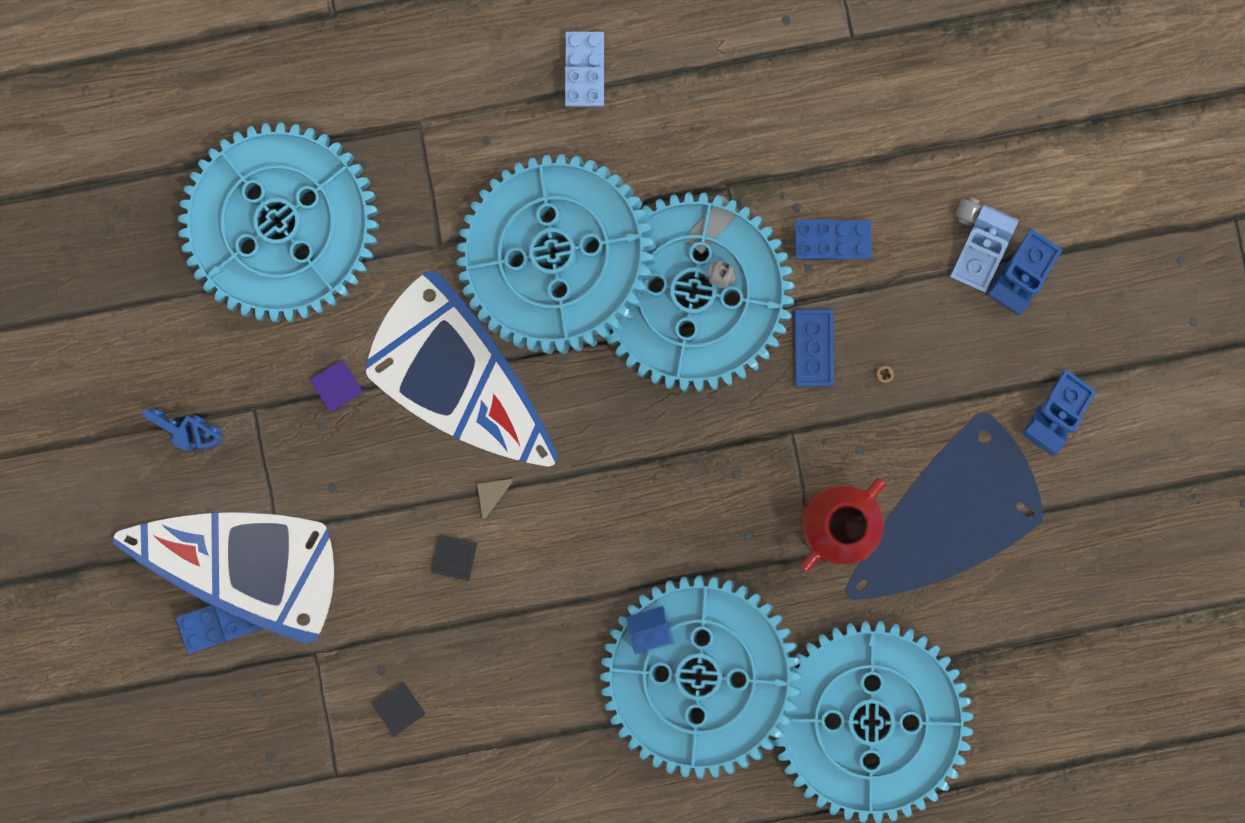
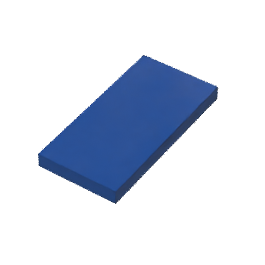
(814, 348)

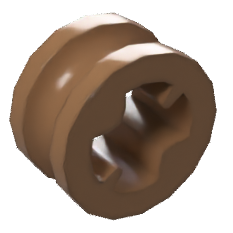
(890, 372)

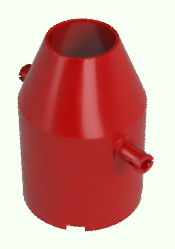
(815, 524)

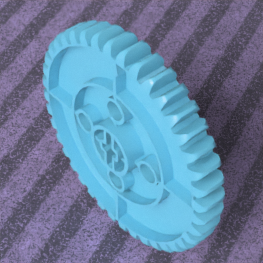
(225, 217)
(599, 284)
(724, 335)
(735, 718)
(910, 760)

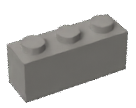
(717, 223)

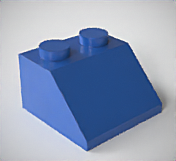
(649, 630)

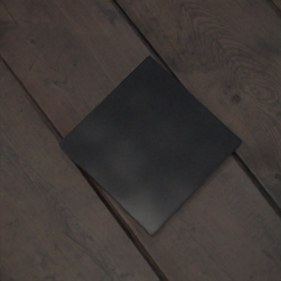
(454, 557)
(399, 709)

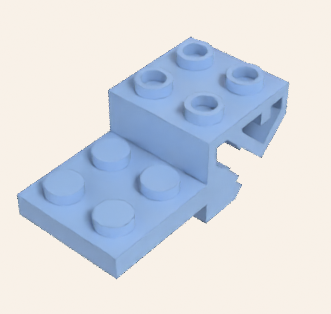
(584, 69)
(984, 248)

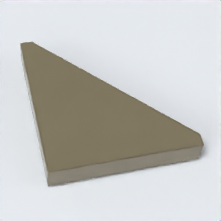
(491, 493)

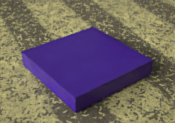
(336, 386)

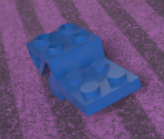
(832, 240)
(1024, 273)
(1059, 413)
(191, 429)
(211, 627)

